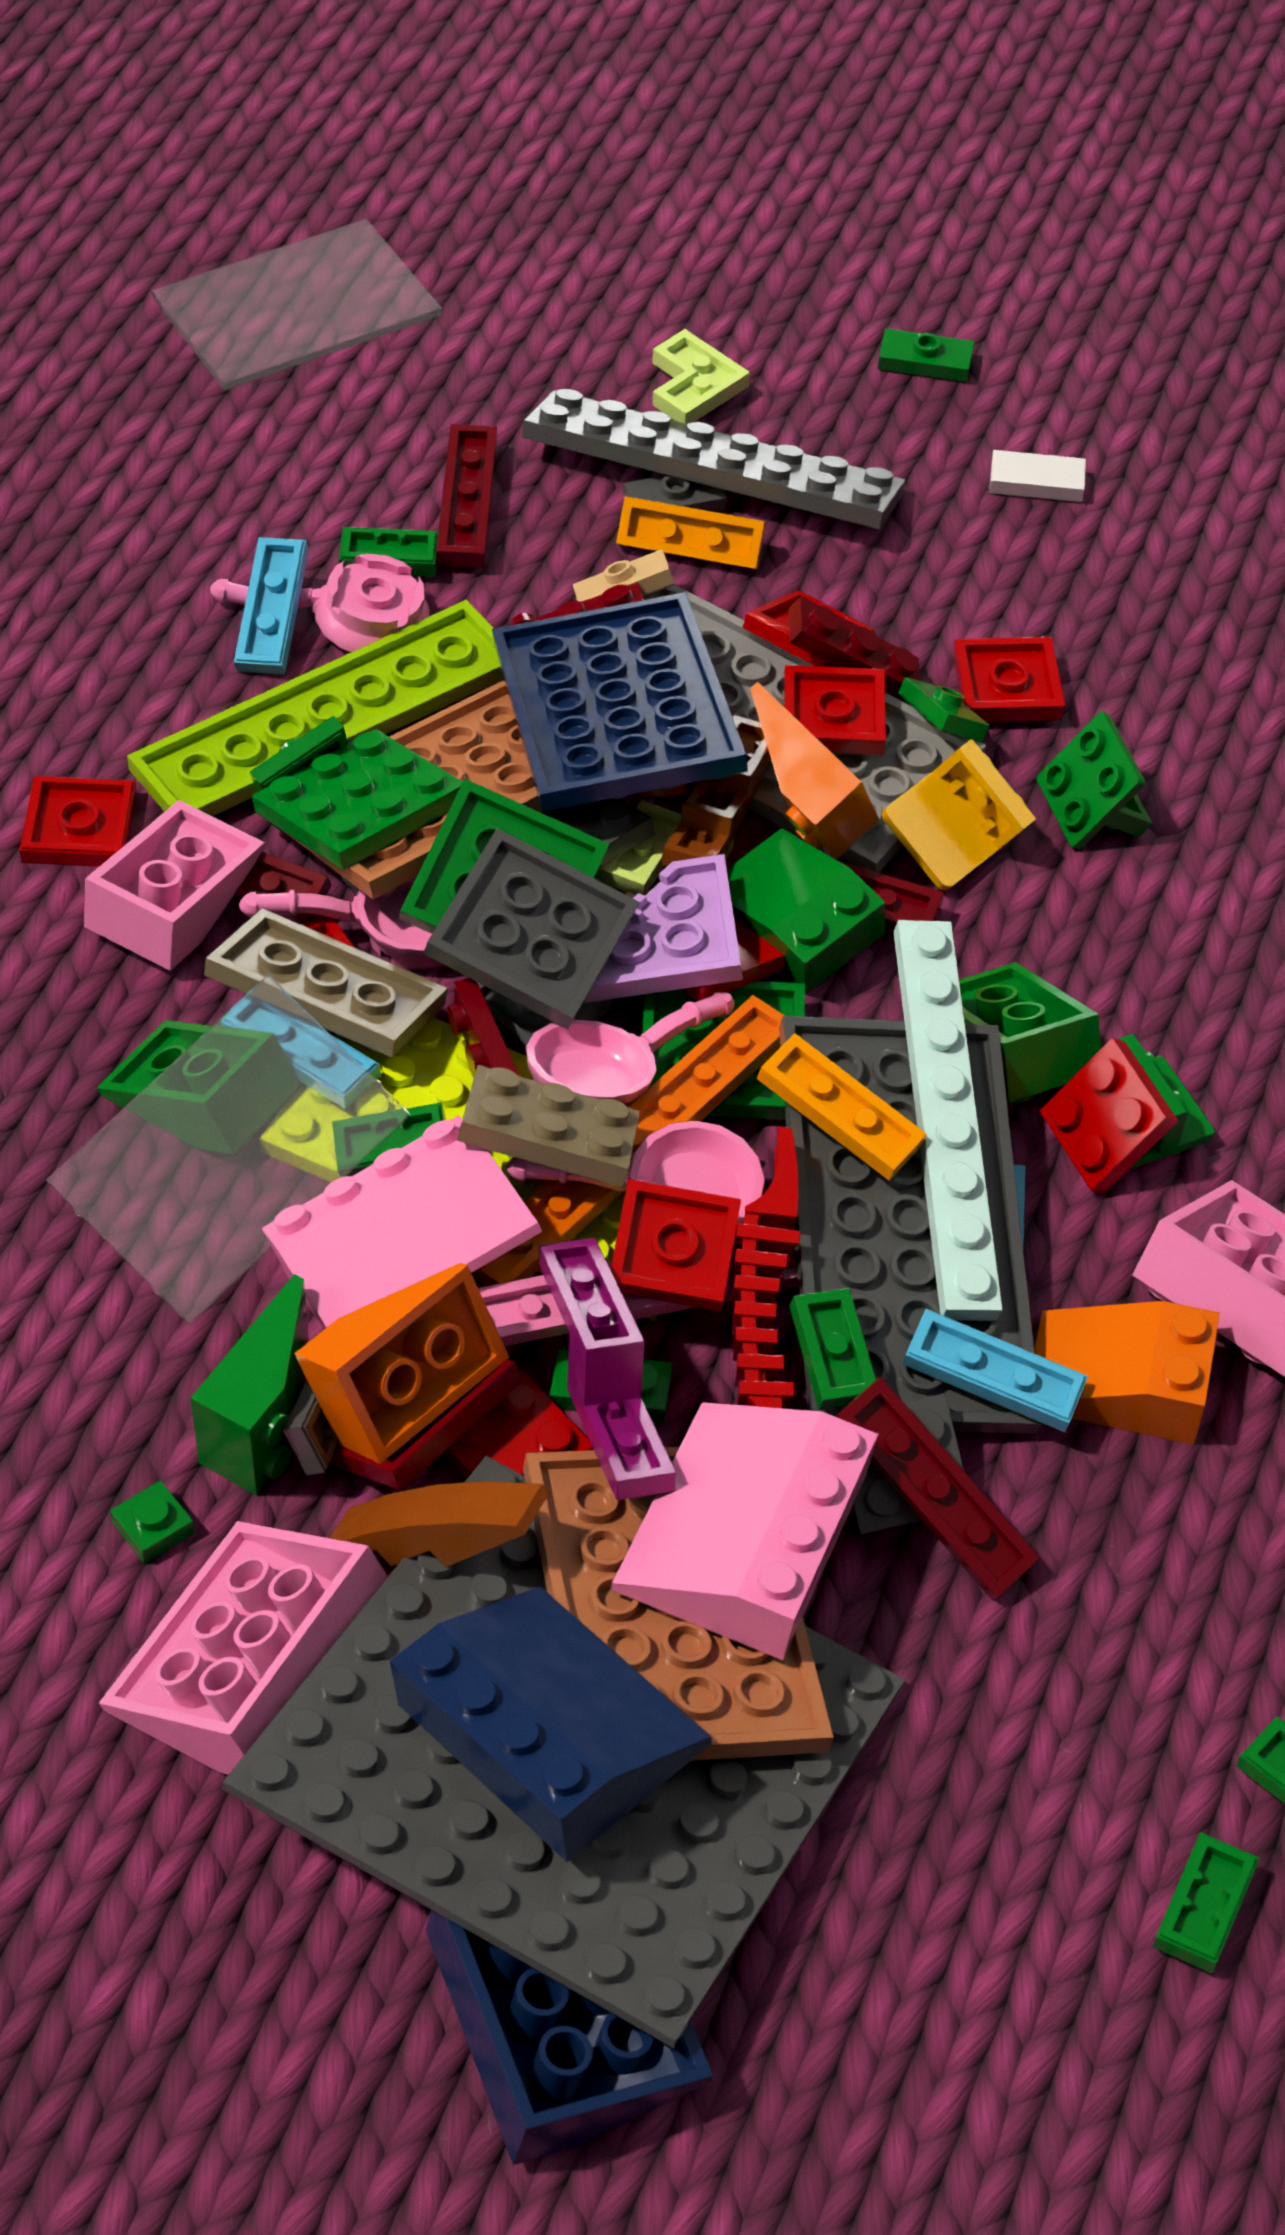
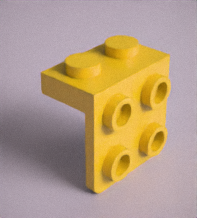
(957, 816)

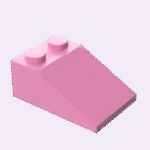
(169, 884)

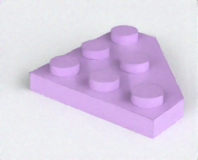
(677, 935)

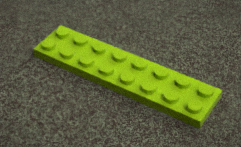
(365, 691)

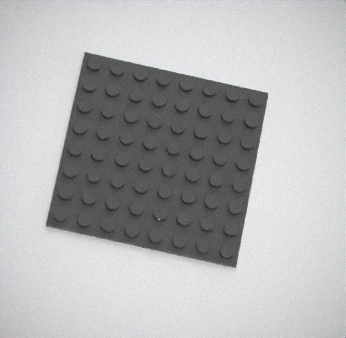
(636, 1914)

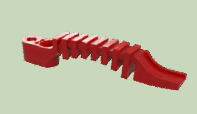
(760, 1255)

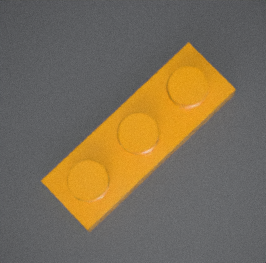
(691, 532)
(841, 1106)

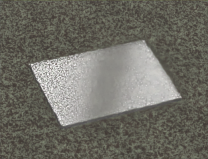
(295, 303)
(225, 1143)

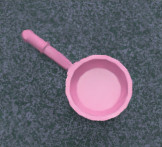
(357, 602)
(376, 916)
(608, 1060)
(680, 1156)

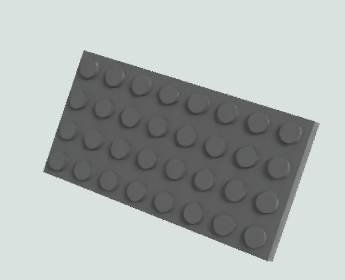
(877, 1231)

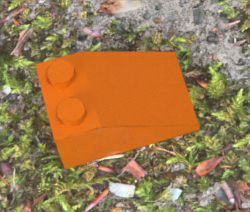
(822, 793)
(402, 1361)
(1141, 1362)

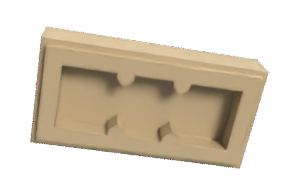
(649, 571)

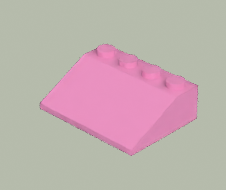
(400, 1223)
(1225, 1259)
(748, 1521)
(243, 1640)

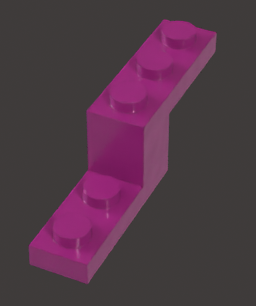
(606, 1369)

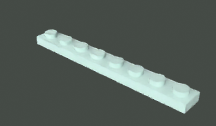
(948, 1116)

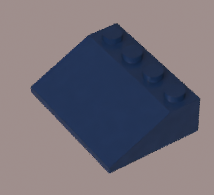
(545, 1716)
(551, 2057)

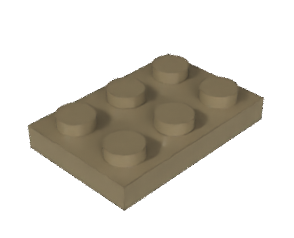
(549, 1125)

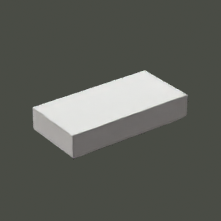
(1037, 476)

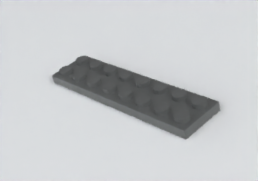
(715, 458)

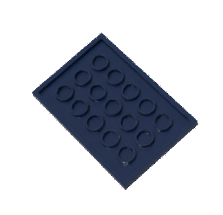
(617, 702)

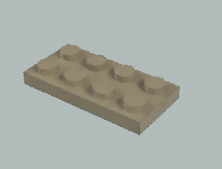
(333, 981)

